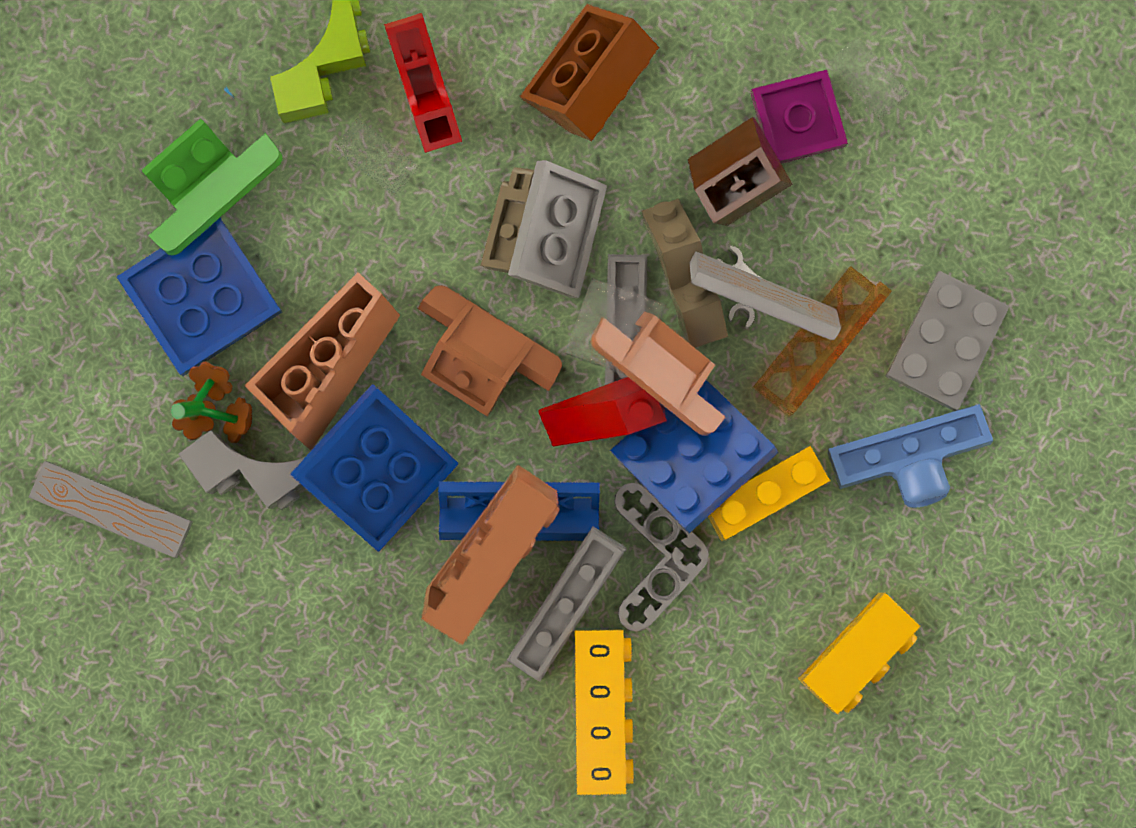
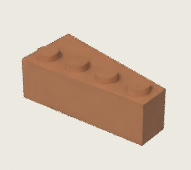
(324, 360)
(489, 554)

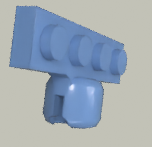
(912, 454)

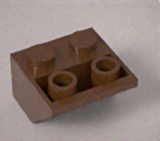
(737, 173)

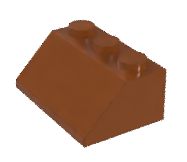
(590, 71)

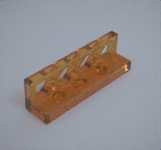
(832, 351)

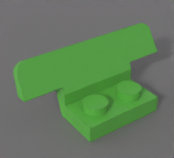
(204, 181)

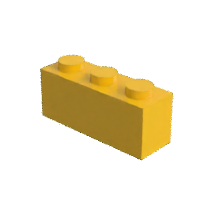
(769, 493)
(860, 654)

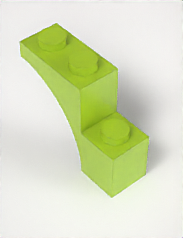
(301, 90)

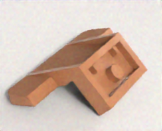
(481, 352)
(663, 367)

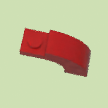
(423, 82)

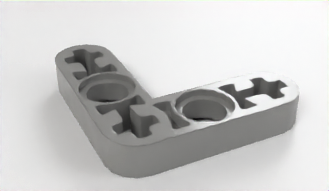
(669, 563)

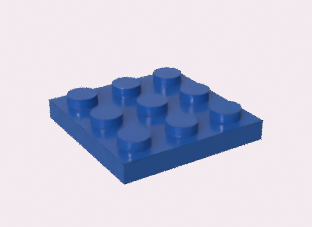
(199, 297)
(374, 468)
(695, 471)

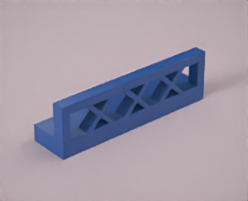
(571, 523)

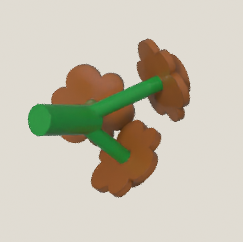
(196, 415)

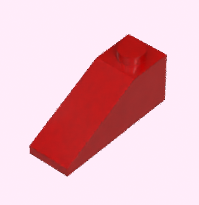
(602, 413)

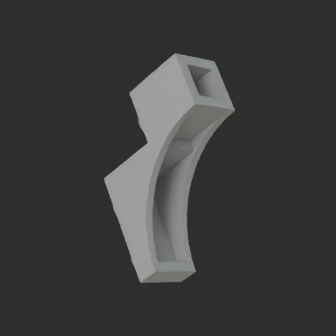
(218, 468)

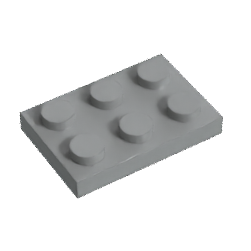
(557, 229)
(947, 341)

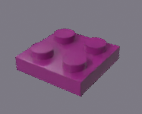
(800, 116)

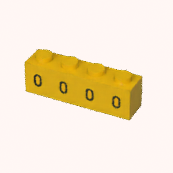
(601, 712)

